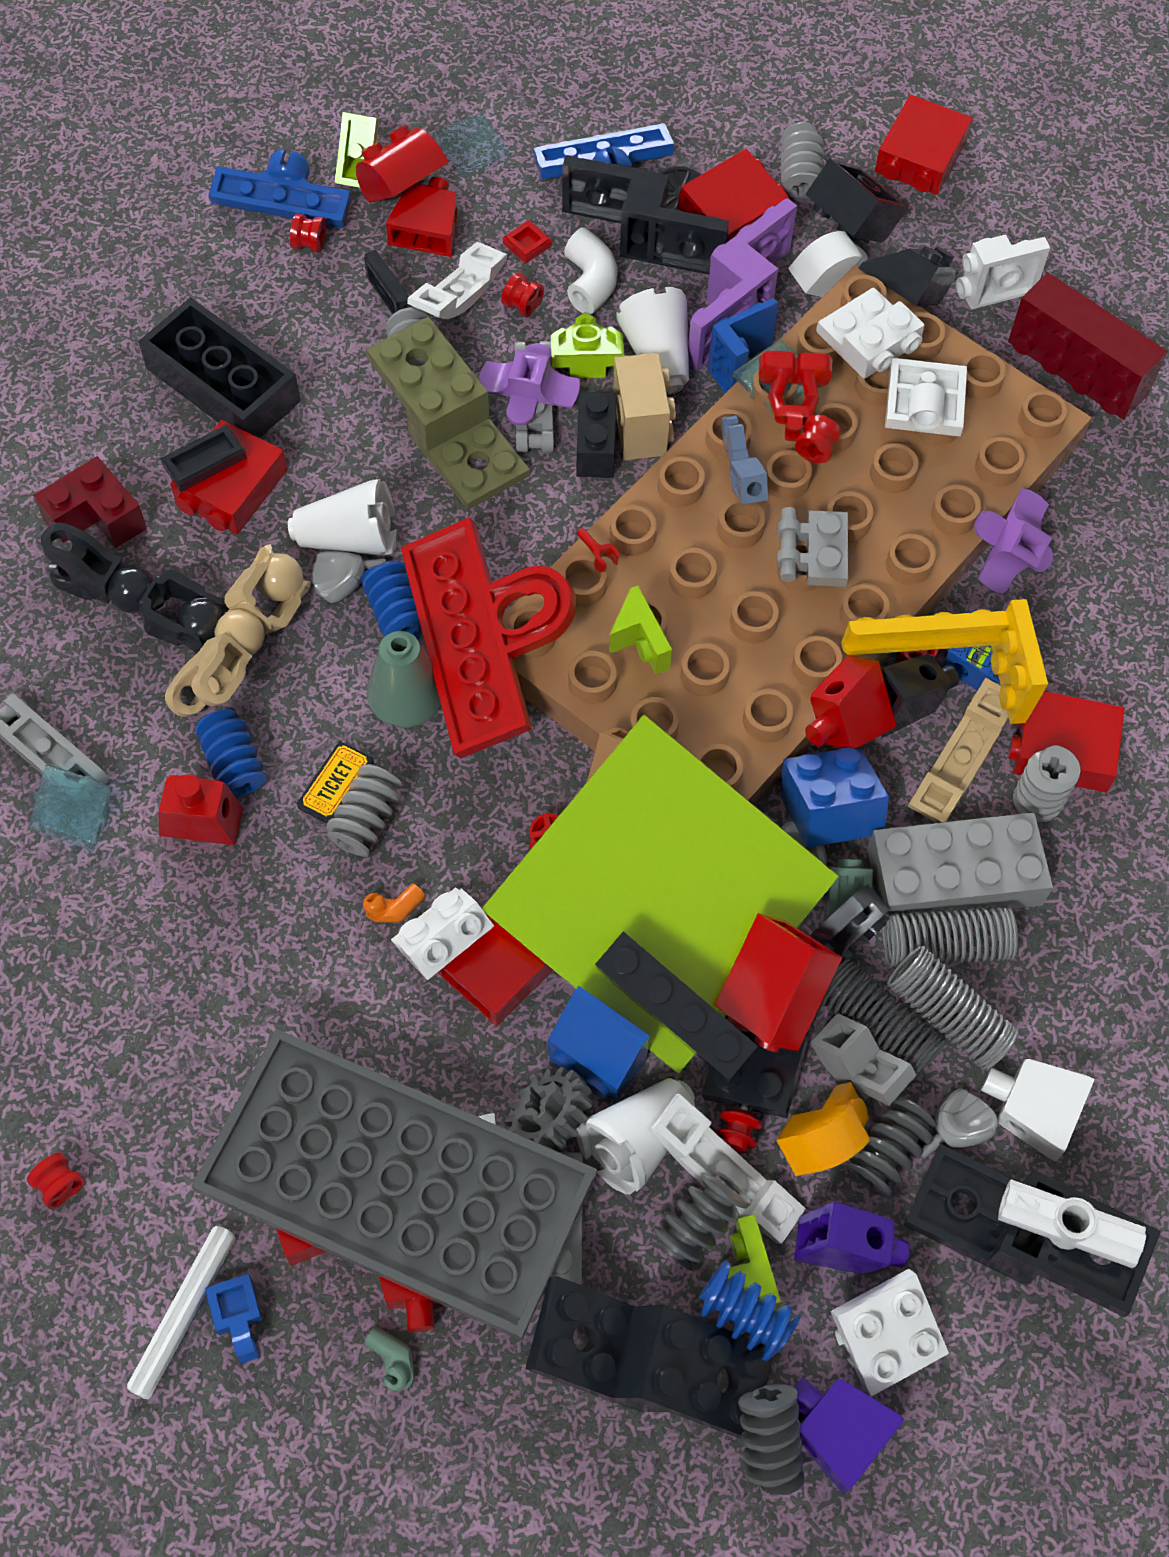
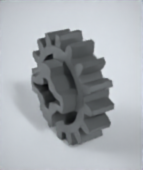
(551, 1108)

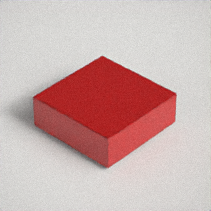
(527, 241)

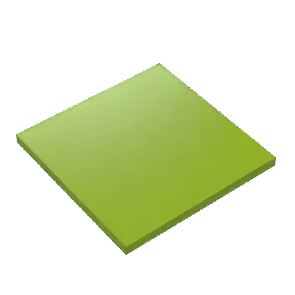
(666, 859)

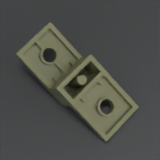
(447, 412)

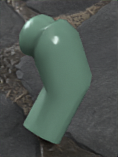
(397, 1358)

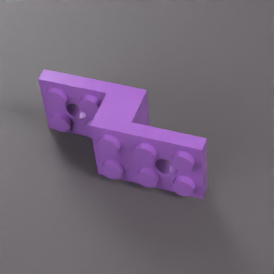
(742, 275)

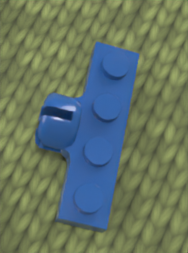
(612, 148)
(280, 191)

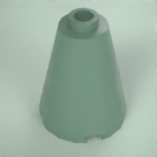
(402, 682)

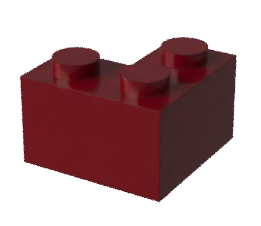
(92, 497)

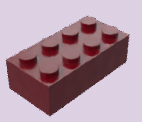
(1086, 346)

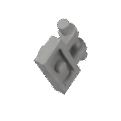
(826, 547)

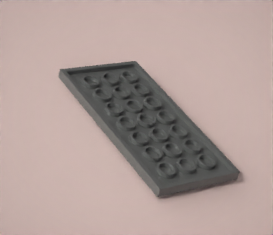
(397, 1183)

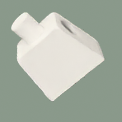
(1040, 1104)

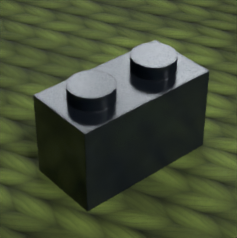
(596, 434)

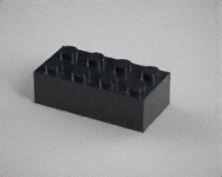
(219, 369)

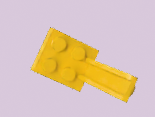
(1008, 632)

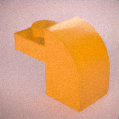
(828, 1135)

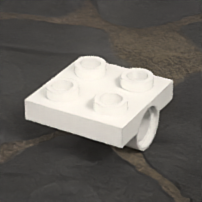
(926, 397)
(889, 1332)

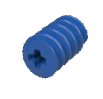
(391, 598)
(230, 752)
(747, 1311)

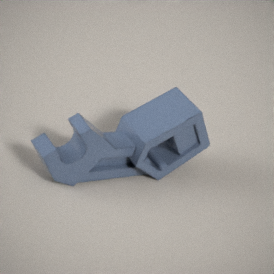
(746, 473)

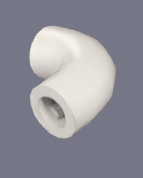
(598, 270)

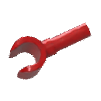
(598, 550)

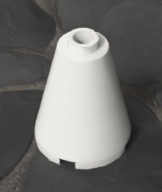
(659, 326)
(348, 521)
(623, 1135)

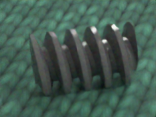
(890, 1144)
(701, 1219)
(772, 1438)

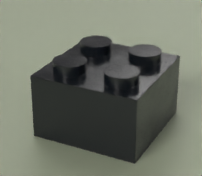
(855, 202)

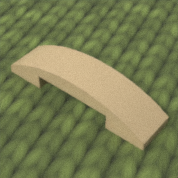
(962, 755)

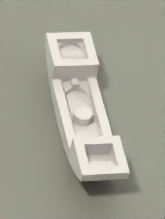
(463, 286)
(699, 1149)

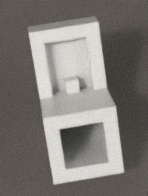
(826, 262)

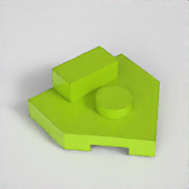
(586, 348)

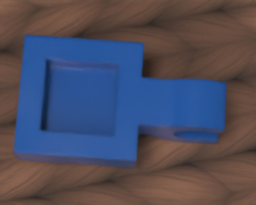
(234, 1310)

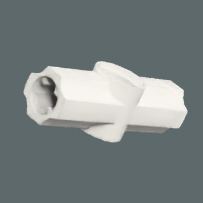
(1100, 1232)

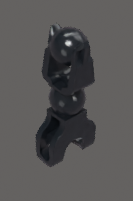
(131, 588)

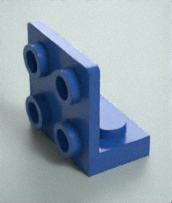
(739, 338)

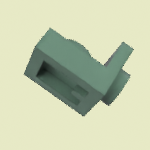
(850, 880)

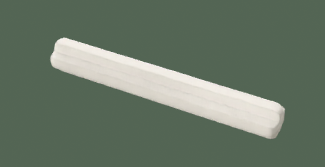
(181, 1313)

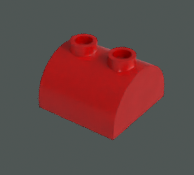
(399, 164)

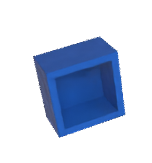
(833, 796)

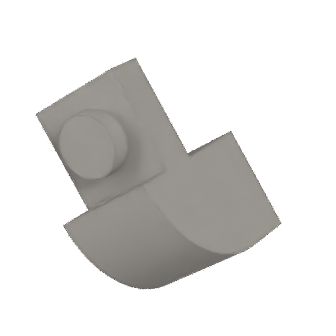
(854, 1057)

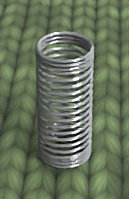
(1001, 925)
(920, 962)

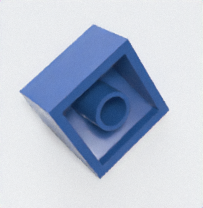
(598, 1045)

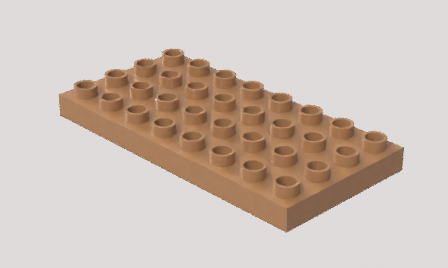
(709, 569)

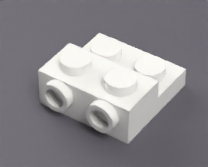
(1001, 270)
(871, 332)
(442, 932)

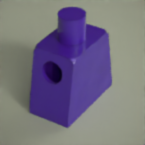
(848, 1240)
(843, 1429)

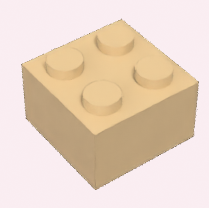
(643, 406)

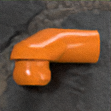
(393, 910)

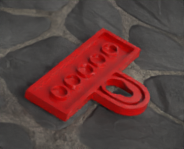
(467, 636)

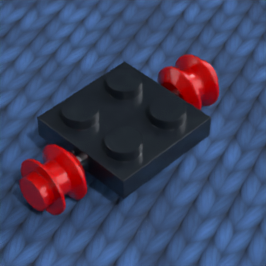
(761, 1086)

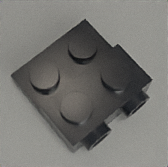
(856, 917)

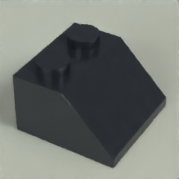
(915, 274)

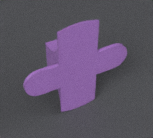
(529, 381)
(1015, 541)

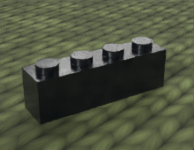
(676, 1007)

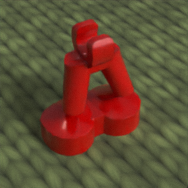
(783, 368)

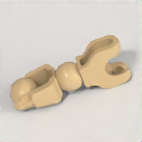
(240, 631)

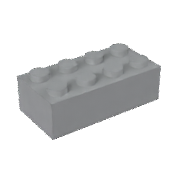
(960, 865)

